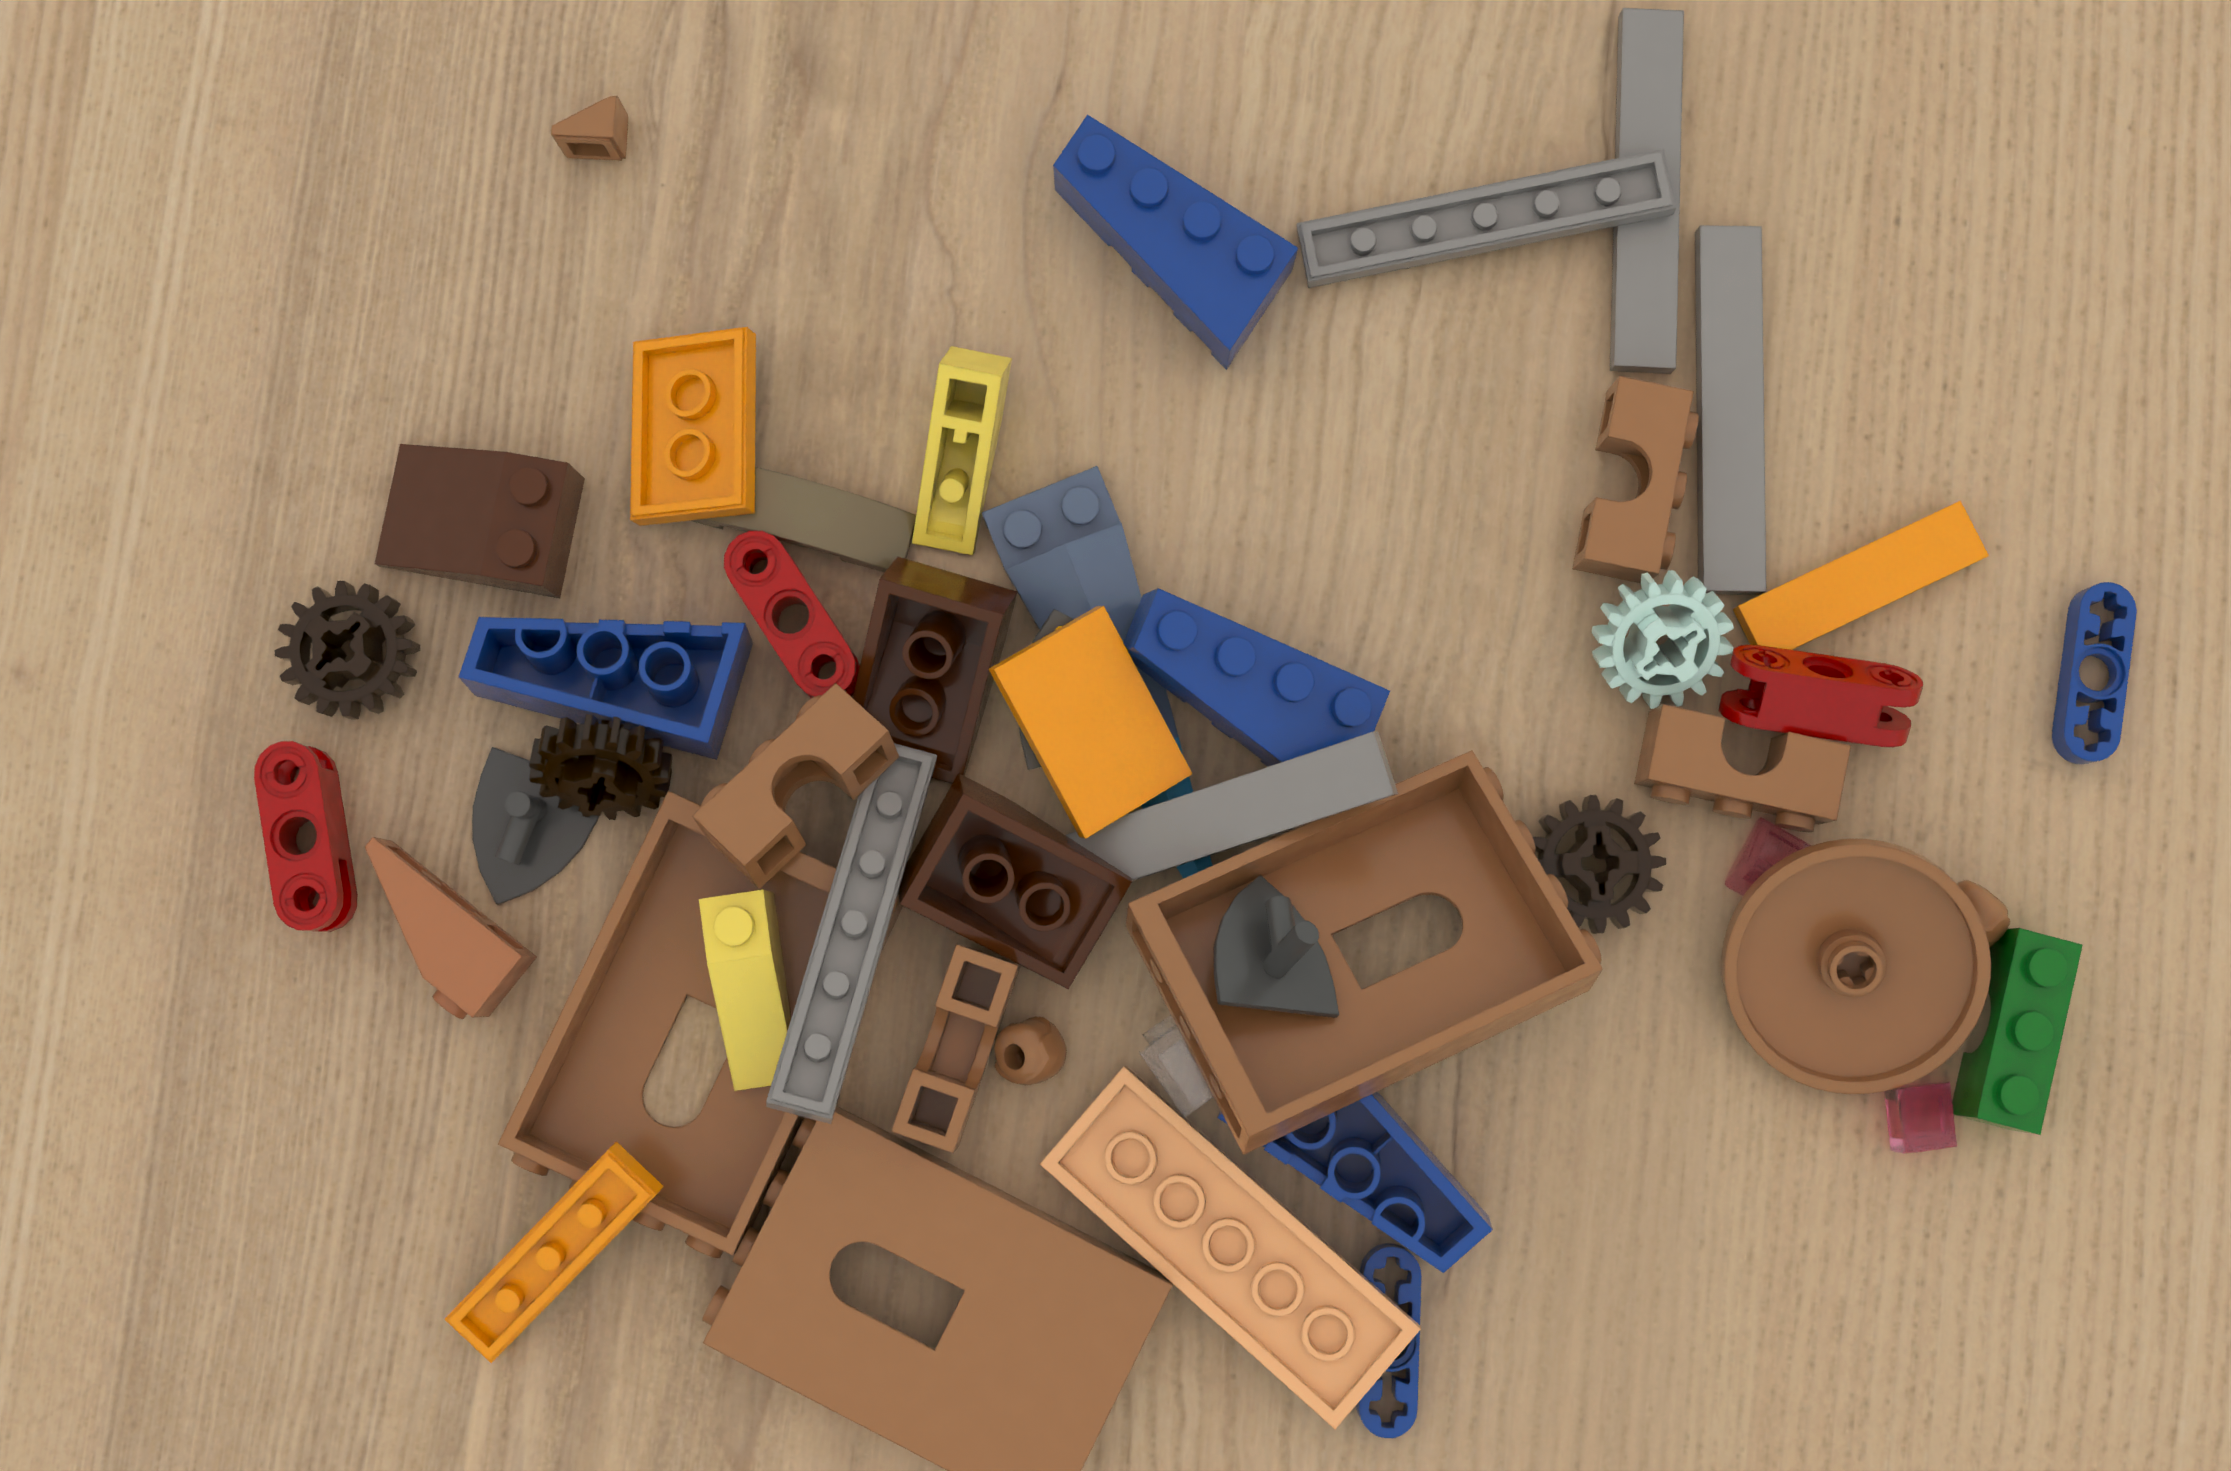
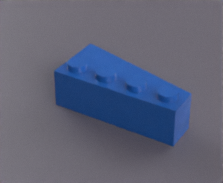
(1176, 236)
(658, 676)
(1248, 683)
(1389, 1177)

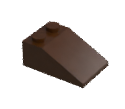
(481, 517)
(931, 659)
(1011, 882)

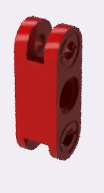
(772, 592)
(1821, 696)
(283, 810)

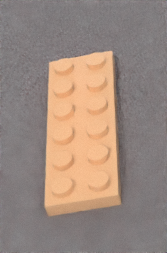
(1231, 1247)

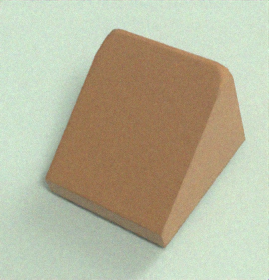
(594, 132)

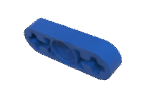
(2117, 658)
(1404, 1389)

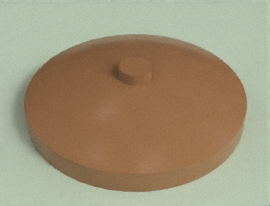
(1855, 966)

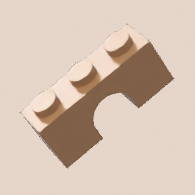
(1648, 429)
(826, 742)
(1686, 760)
(956, 1049)

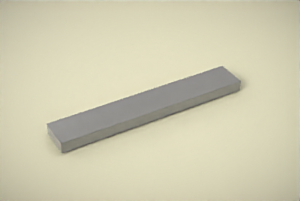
(1486, 218)
(1647, 250)
(1730, 409)
(1246, 808)
(850, 939)

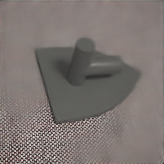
(519, 833)
(1271, 956)

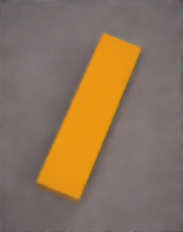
(1862, 580)
(554, 1252)

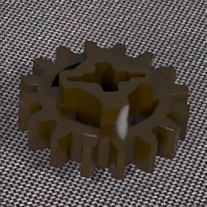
(328, 664)
(600, 767)
(1594, 837)

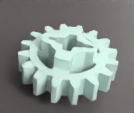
(1679, 662)

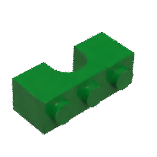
(2015, 1064)

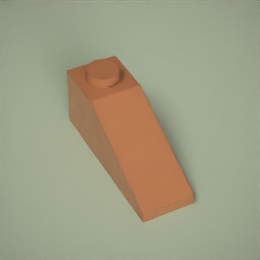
(450, 939)

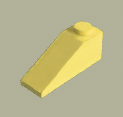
(960, 448)
(747, 982)

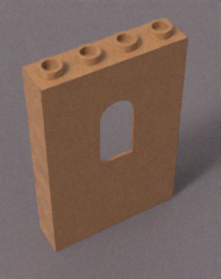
(1434, 837)
(619, 1017)
(1027, 1352)

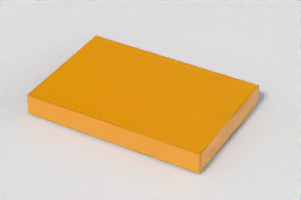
(693, 427)
(1091, 721)

